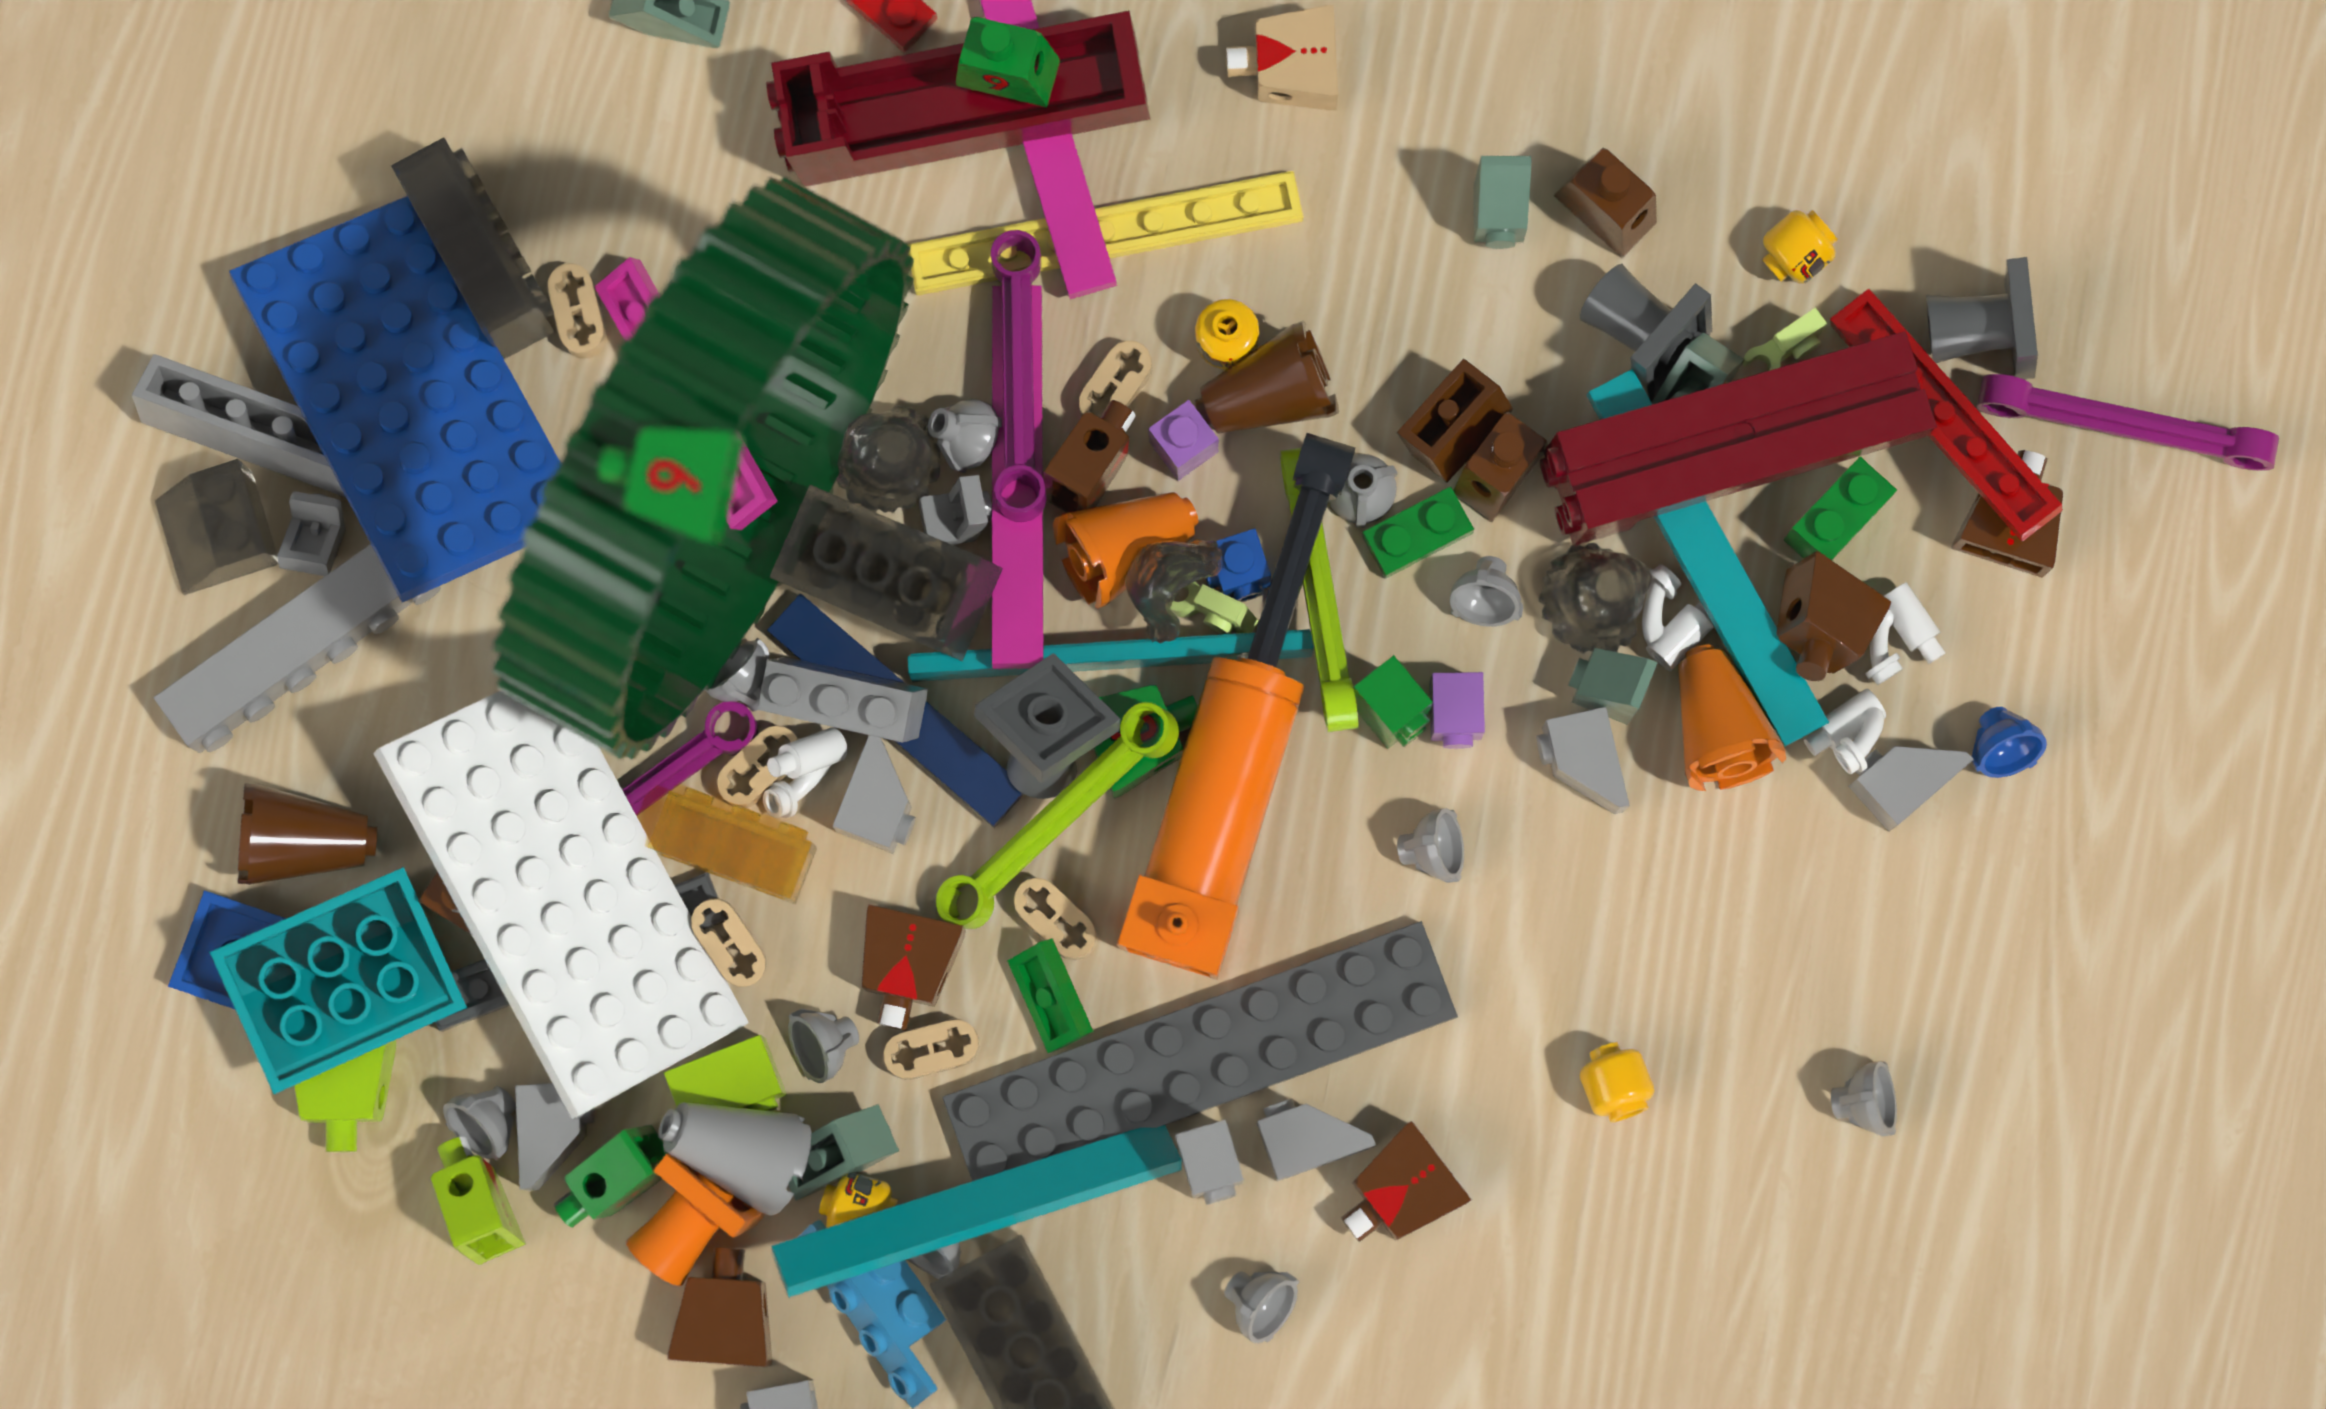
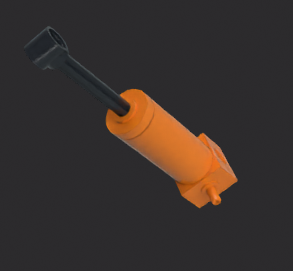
(1231, 759)

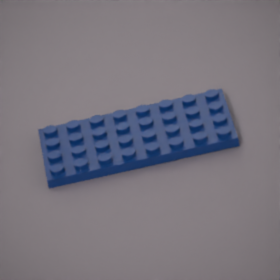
(402, 395)

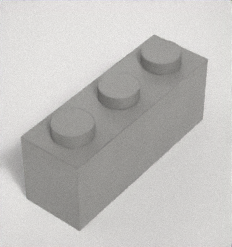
(842, 699)

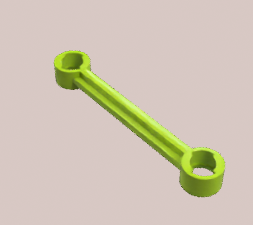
(1324, 621)
(1057, 816)

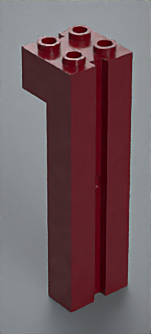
(912, 113)
(1735, 437)

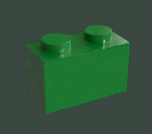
(1841, 512)
(1392, 704)

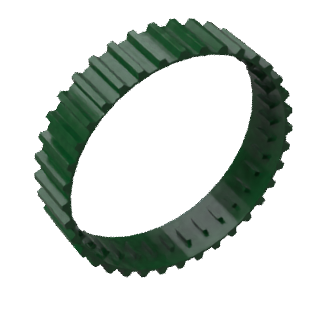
(758, 334)

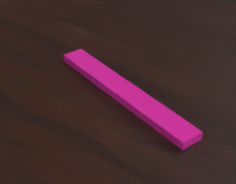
(1062, 187)
(1017, 545)

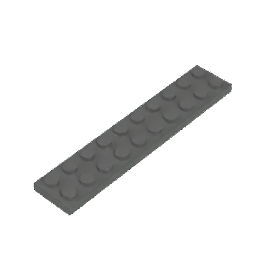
(1205, 1053)

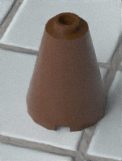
(1270, 386)
(298, 836)

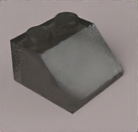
(216, 527)

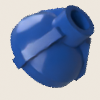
(2006, 744)

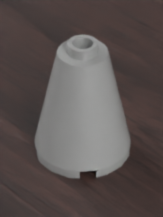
(740, 1149)

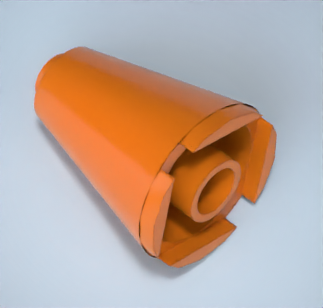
(1109, 536)
(1722, 723)

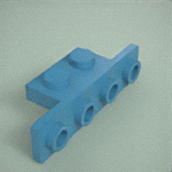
(890, 1315)

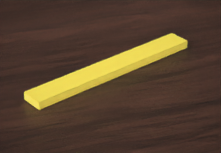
(1125, 228)

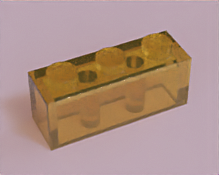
(733, 844)

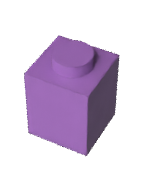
(1183, 440)
(1457, 708)

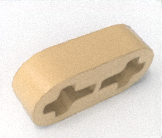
(566, 313)
(1108, 372)
(746, 761)
(1064, 910)
(718, 949)
(928, 1037)

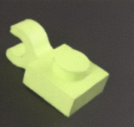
(1795, 340)
(1221, 611)

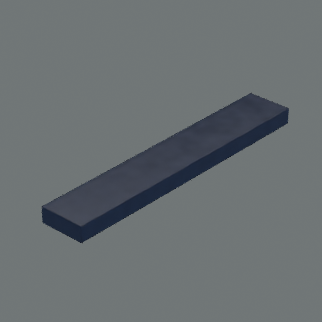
(940, 744)

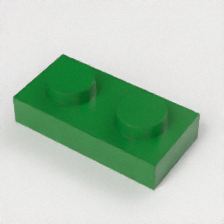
(1418, 532)
(1050, 995)

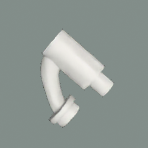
(1914, 628)
(1671, 643)
(1856, 719)
(805, 762)

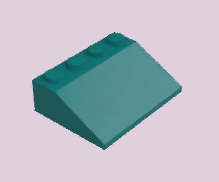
(338, 980)

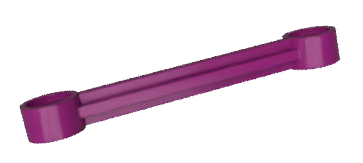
(1018, 375)
(2239, 446)
(688, 759)

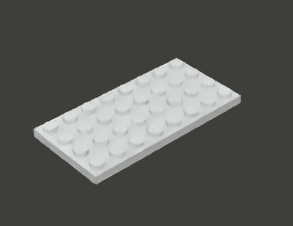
(561, 896)

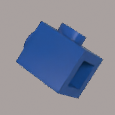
(1243, 569)

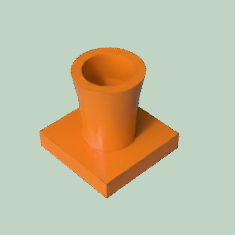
(687, 1222)

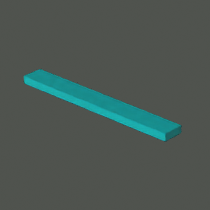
(1727, 593)
(1109, 655)
(974, 1208)

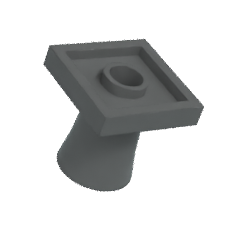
(1987, 322)
(1645, 324)
(1046, 725)

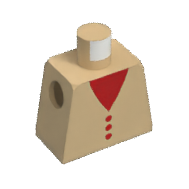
(1292, 59)

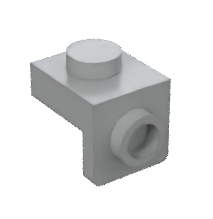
(957, 515)
(312, 534)

